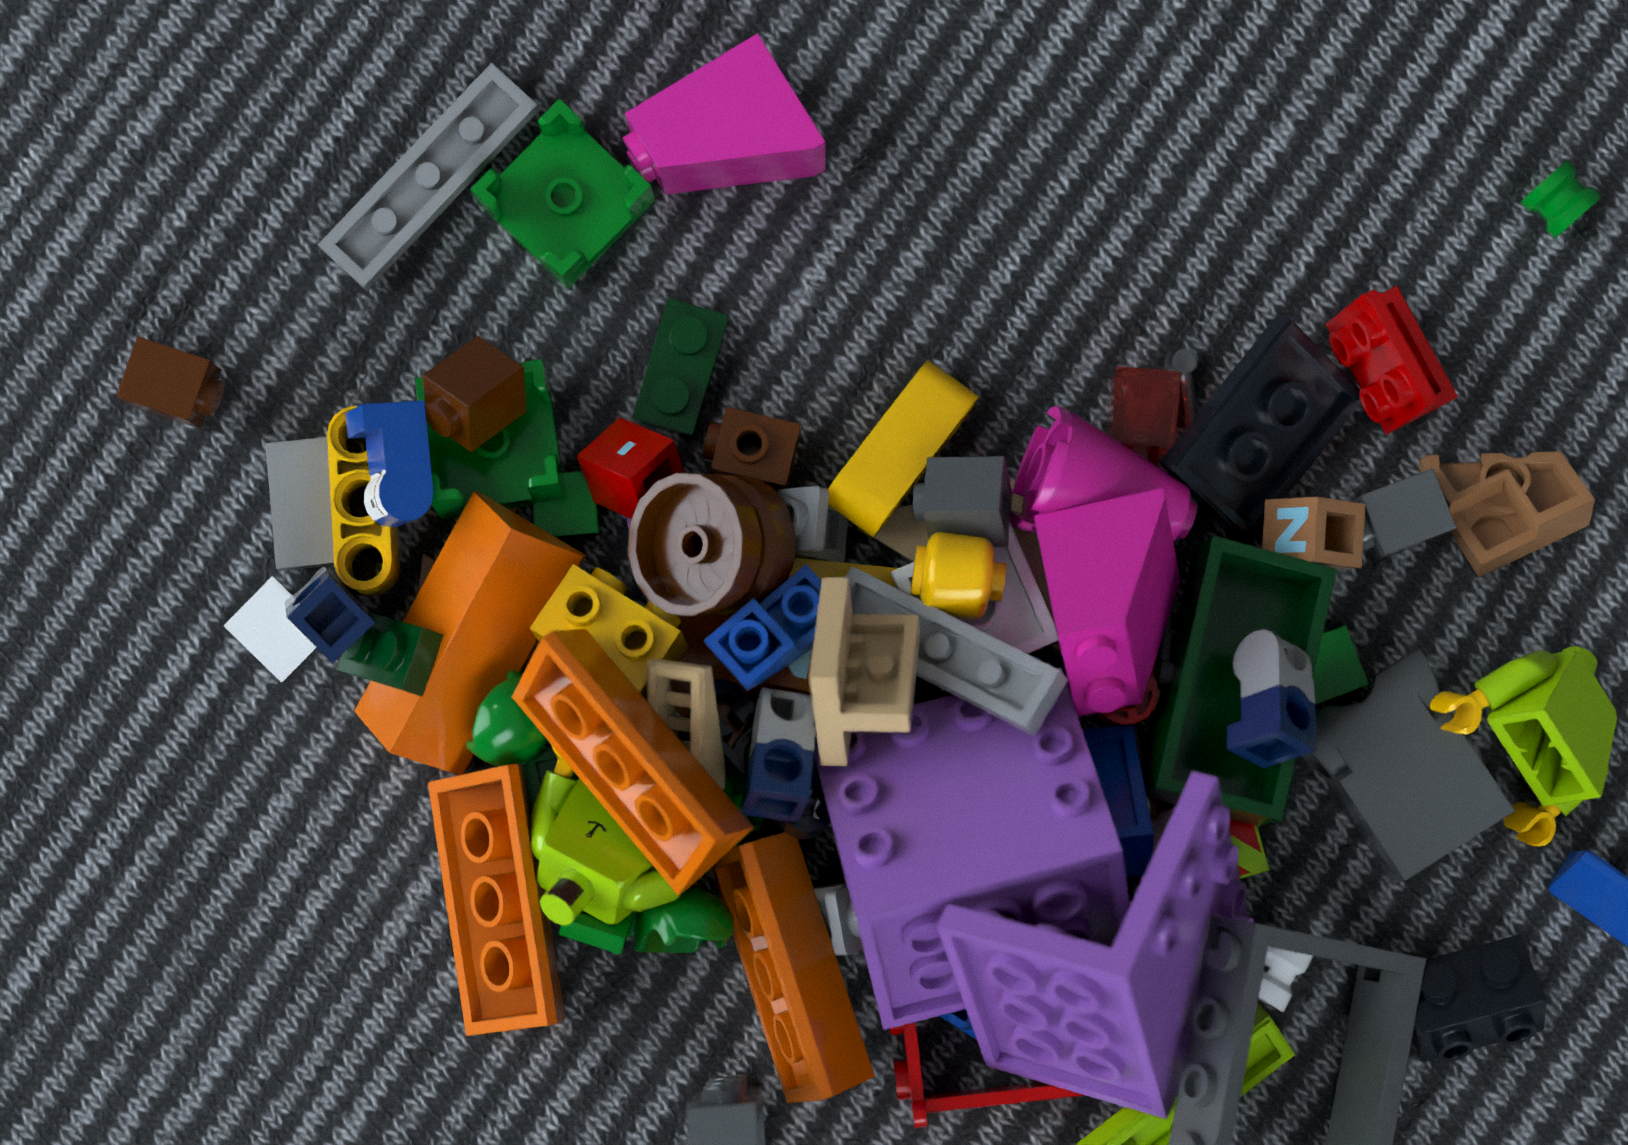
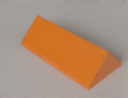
(483, 601)
(628, 757)
(494, 901)
(792, 969)

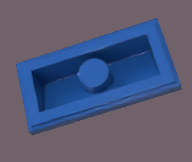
(1594, 891)

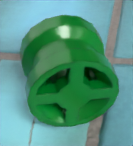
(1561, 199)

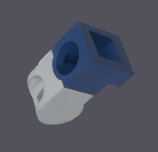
(328, 614)
(1275, 701)
(780, 756)

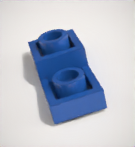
(770, 633)

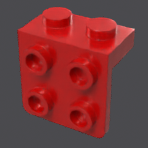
(1389, 359)

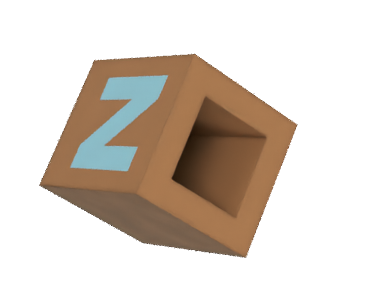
(1315, 530)

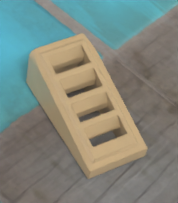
(704, 720)

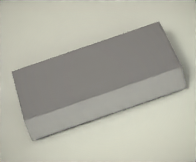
(300, 503)

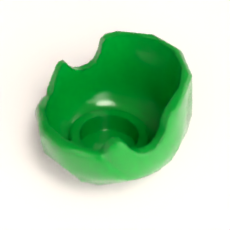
(502, 728)
(683, 924)

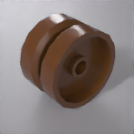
(710, 543)

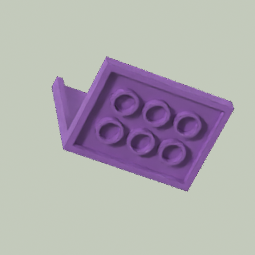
(970, 821)
(1095, 1013)

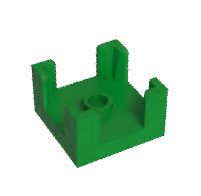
(564, 196)
(512, 467)

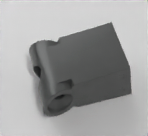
(1403, 777)

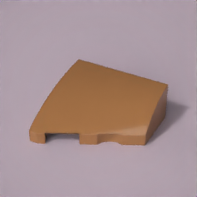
(1511, 504)

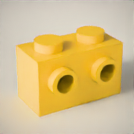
(617, 623)

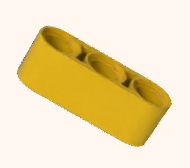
(898, 448)
(351, 533)

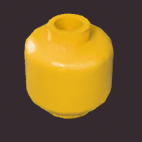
(958, 575)

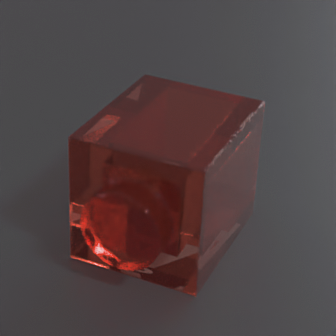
(1144, 410)

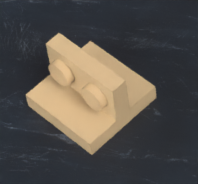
(859, 671)

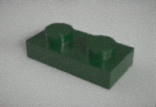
(680, 368)
(393, 655)

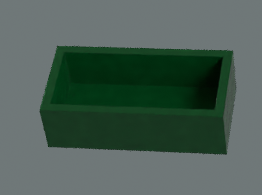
(1224, 599)

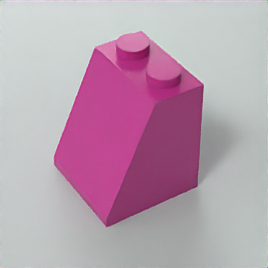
(725, 127)
(1110, 594)

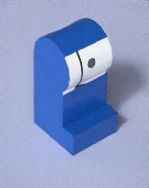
(396, 459)

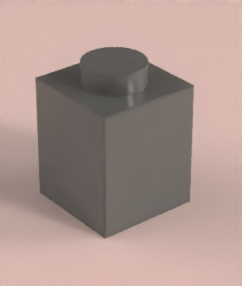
(965, 497)
(1405, 515)

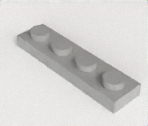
(429, 177)
(967, 659)

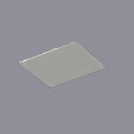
(267, 631)

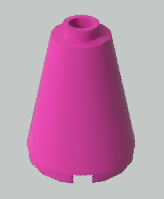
(1084, 465)

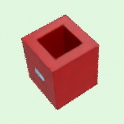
(627, 464)

